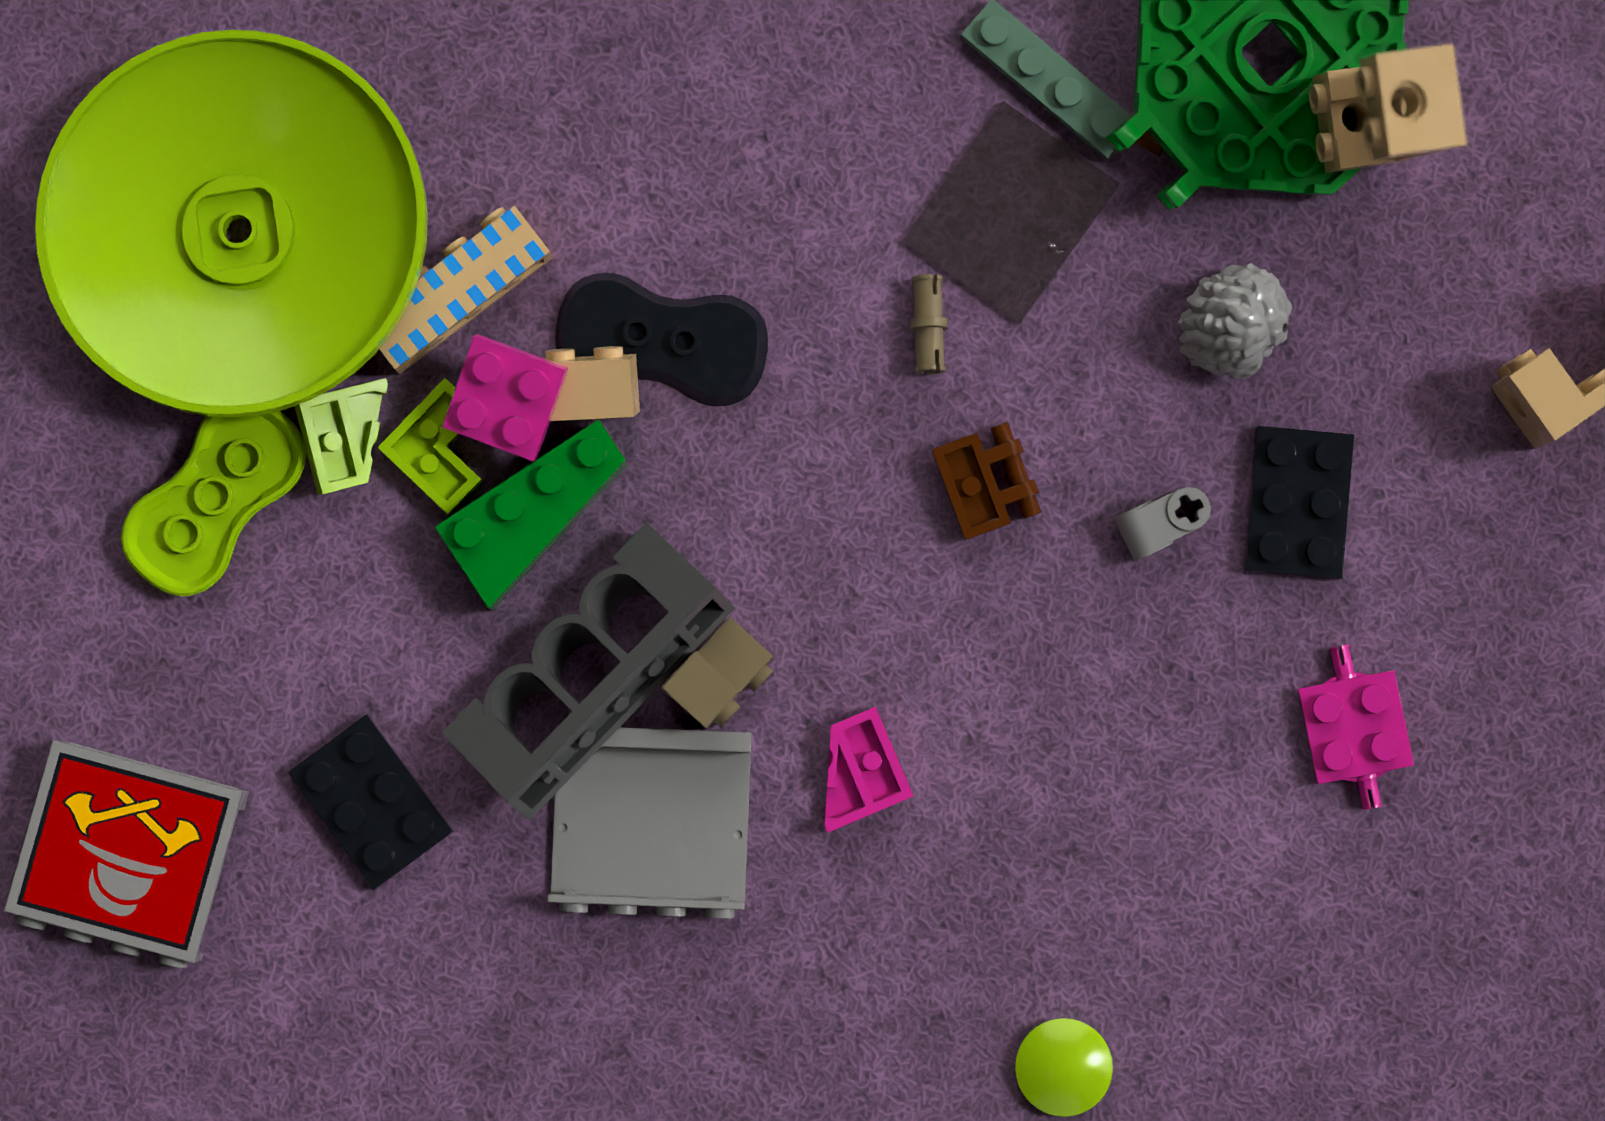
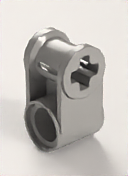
(1156, 524)

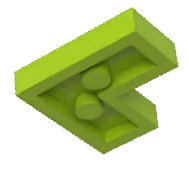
(423, 454)

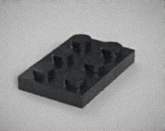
(1299, 502)
(370, 801)

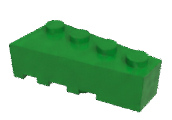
(525, 515)

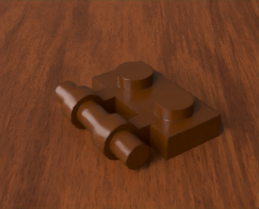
(972, 487)

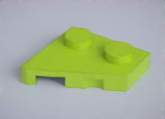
(340, 434)

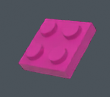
(505, 397)

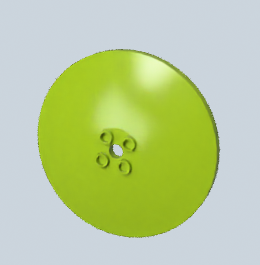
(177, 153)

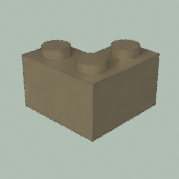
(719, 673)

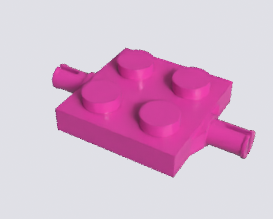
(1355, 727)

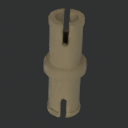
(928, 324)

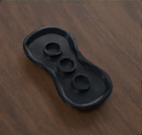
(699, 346)

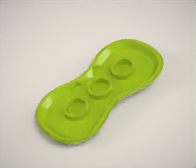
(189, 526)

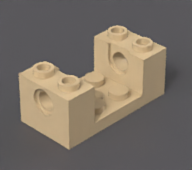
(1402, 104)
(1545, 397)

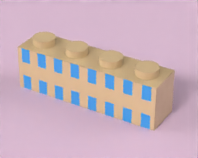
(465, 284)

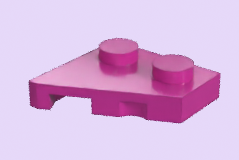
(861, 771)

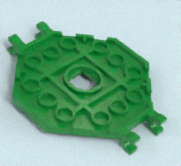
(1216, 109)

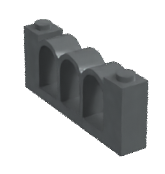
(487, 729)

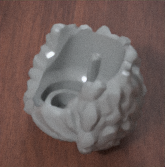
(1234, 321)

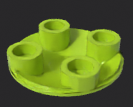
(1063, 1067)

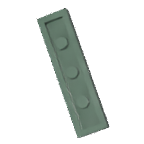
(1045, 76)

